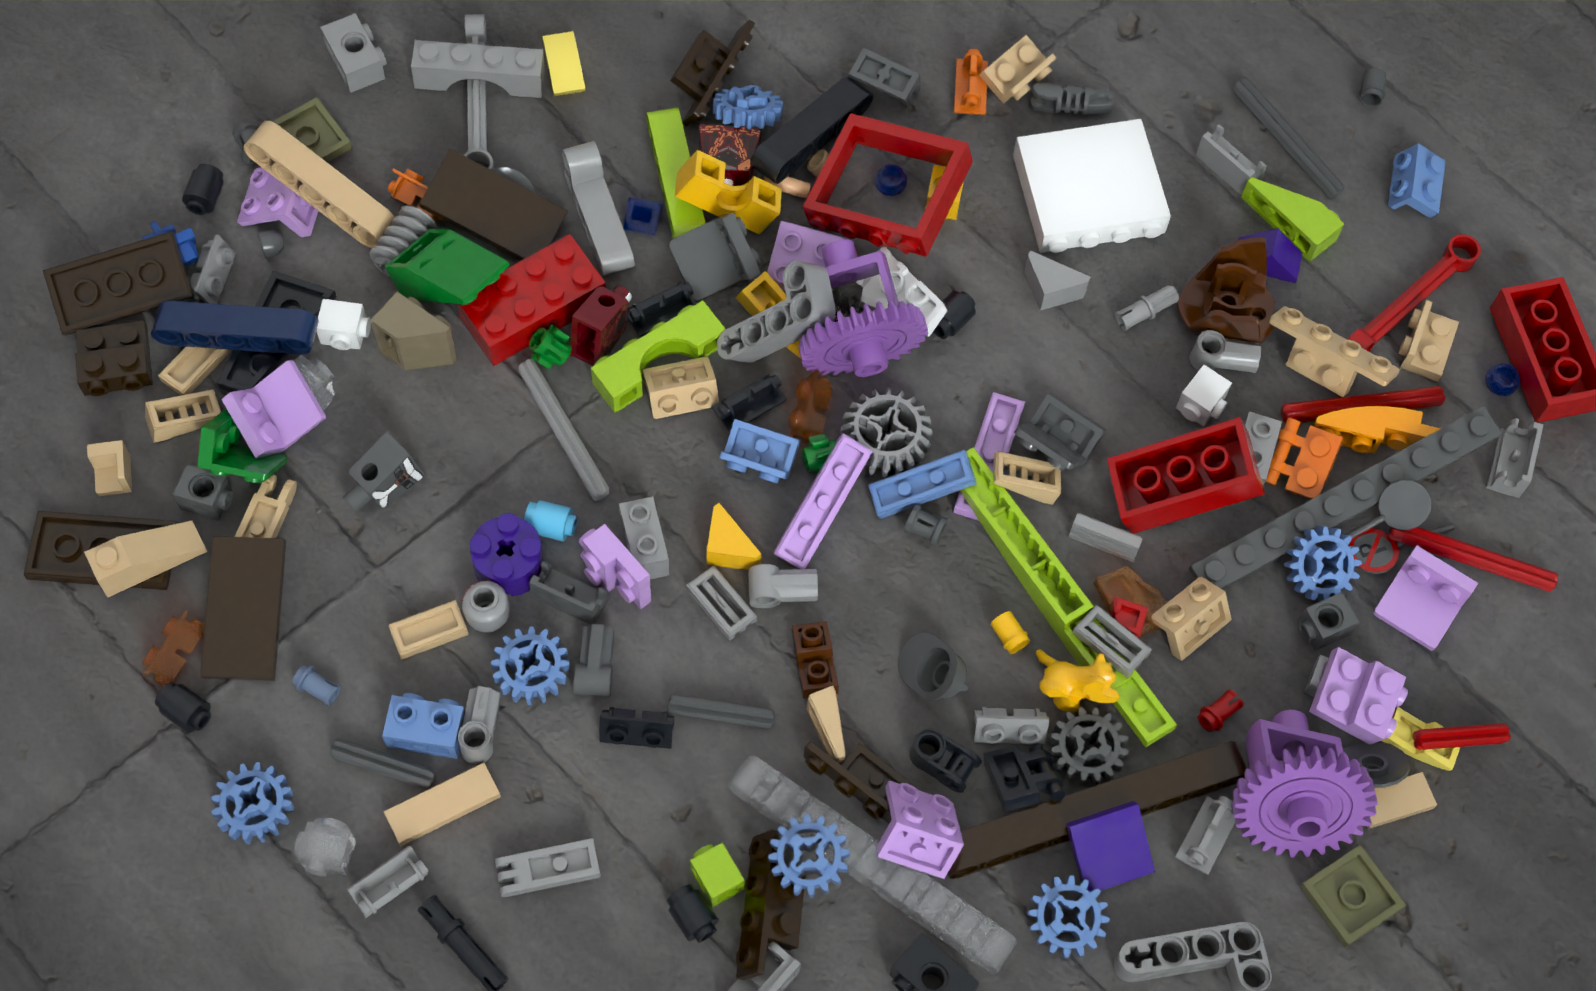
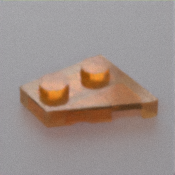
(1129, 586)

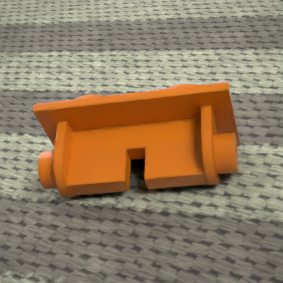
(969, 86)
(408, 189)

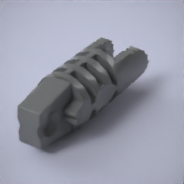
(1070, 99)

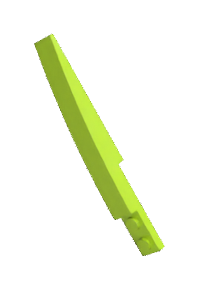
(1057, 595)

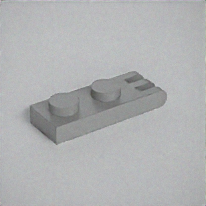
(548, 867)

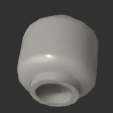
(485, 606)

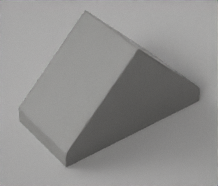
(1053, 282)

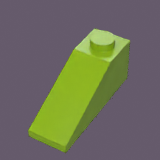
(1299, 218)

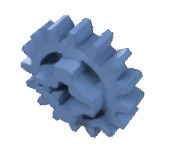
(747, 107)
(1309, 569)
(525, 651)
(241, 793)
(821, 867)
(1080, 906)

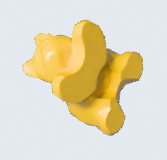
(1072, 683)

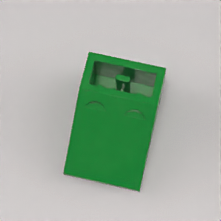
(444, 268)

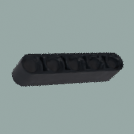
(810, 130)

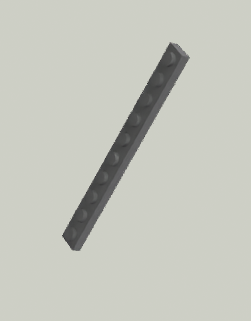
(1347, 499)

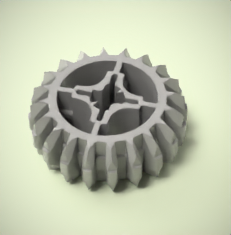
(910, 444)

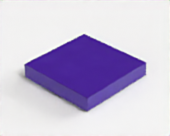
(1111, 846)

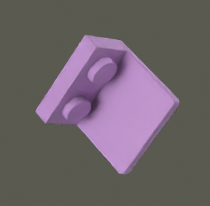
(272, 201)
(799, 244)
(275, 411)
(1424, 598)
(921, 831)

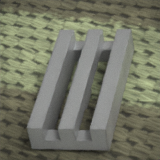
(1105, 537)
(738, 625)
(1120, 631)

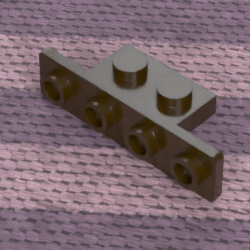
(705, 66)
(858, 776)
(768, 910)

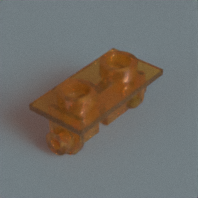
(811, 395)
(178, 635)

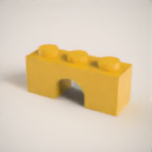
(703, 185)

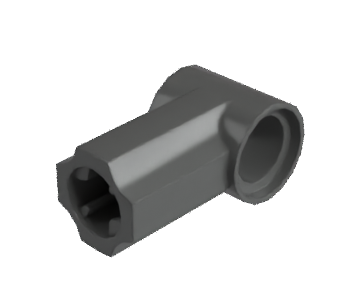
(594, 670)

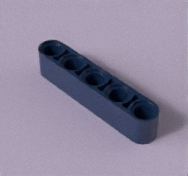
(235, 327)

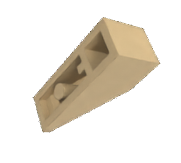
(143, 555)

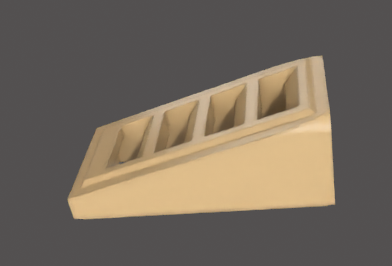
(175, 427)
(1038, 469)
(825, 715)

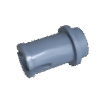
(308, 680)

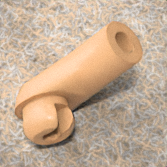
(792, 186)

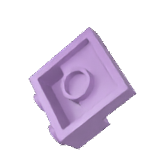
(613, 565)
(1359, 696)

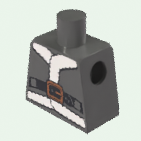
(382, 474)

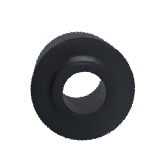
(203, 189)
(959, 311)
(183, 707)
(692, 913)

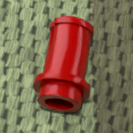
(1214, 716)

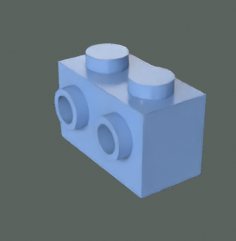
(423, 725)

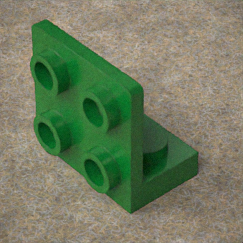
(224, 458)

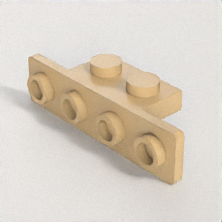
(1327, 356)

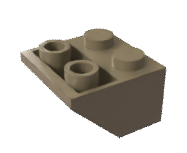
(412, 335)

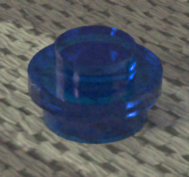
(891, 180)
(1502, 379)

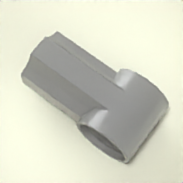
(1225, 354)
(772, 586)
(479, 723)

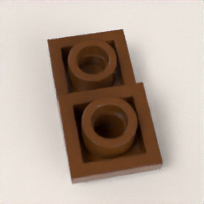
(814, 657)

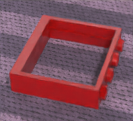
(901, 141)

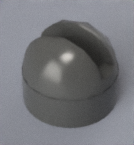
(271, 243)

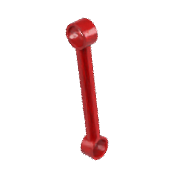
(1419, 291)

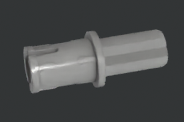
(1146, 307)

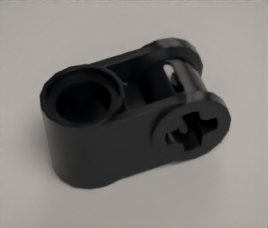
(946, 760)

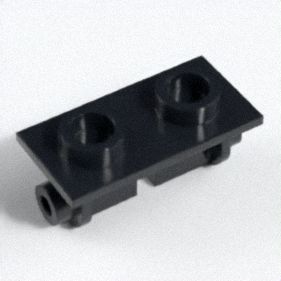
(660, 307)
(750, 401)
(622, 727)

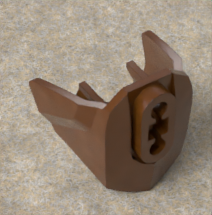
(1231, 293)

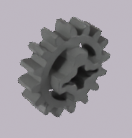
(1098, 755)

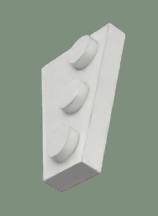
(907, 290)

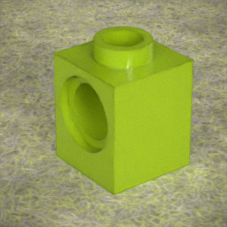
(716, 874)

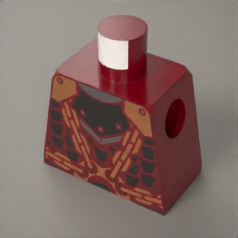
(733, 147)
(599, 323)

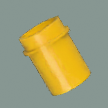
(1010, 632)

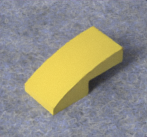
(563, 63)
(1402, 739)

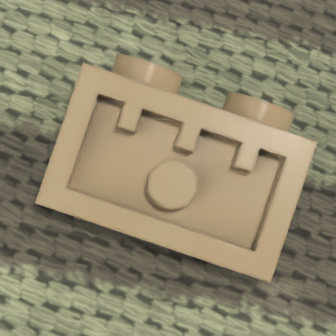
(1015, 69)
(1429, 343)
(681, 387)
(1193, 616)

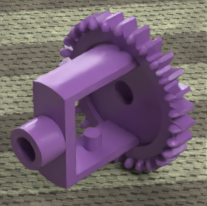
(864, 339)
(1306, 797)

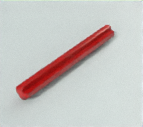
(1406, 399)
(1477, 557)

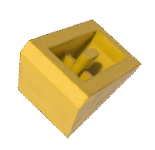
(729, 544)

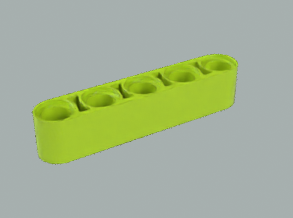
(670, 155)

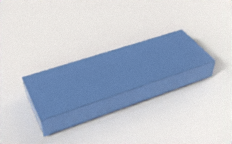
(922, 484)

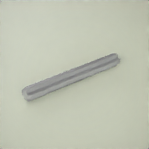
(563, 430)

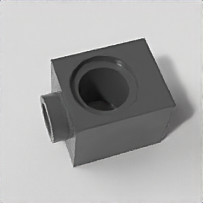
(193, 483)
(1337, 612)

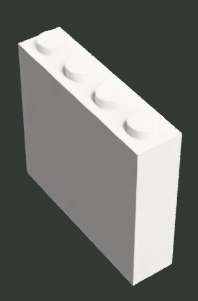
(1091, 186)

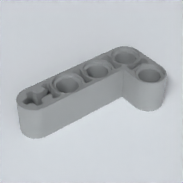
(596, 208)
(807, 302)
(1191, 960)

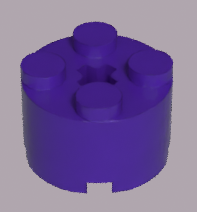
(496, 542)

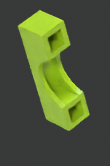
(689, 334)

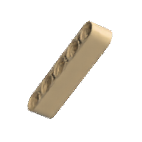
(318, 183)

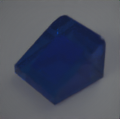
(642, 216)

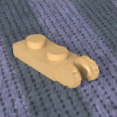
(267, 514)

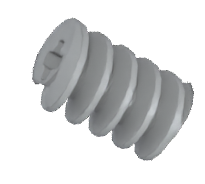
(403, 232)

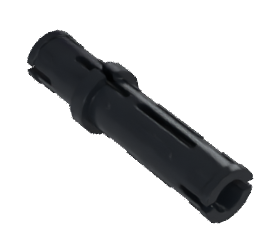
(464, 946)

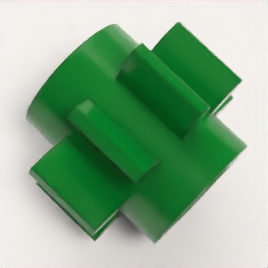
(550, 346)
(817, 452)

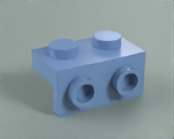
(1417, 180)
(760, 450)

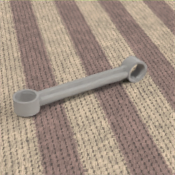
(476, 96)

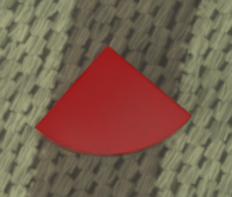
(1129, 615)

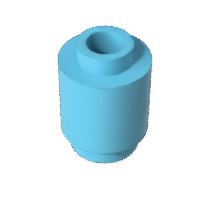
(551, 520)

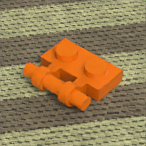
(1313, 462)

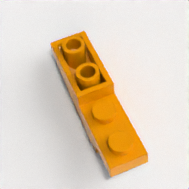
(1371, 425)

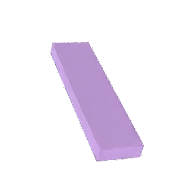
(995, 435)
(822, 502)

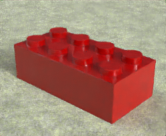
(530, 297)
(1547, 348)
(1185, 476)

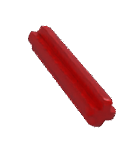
(1461, 736)

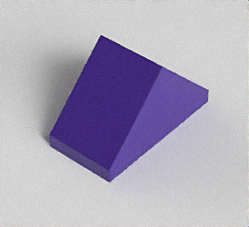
(1282, 255)

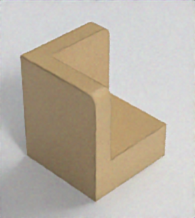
(111, 467)

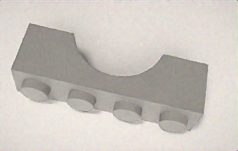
(443, 63)

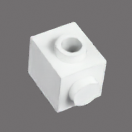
(342, 324)
(1204, 396)

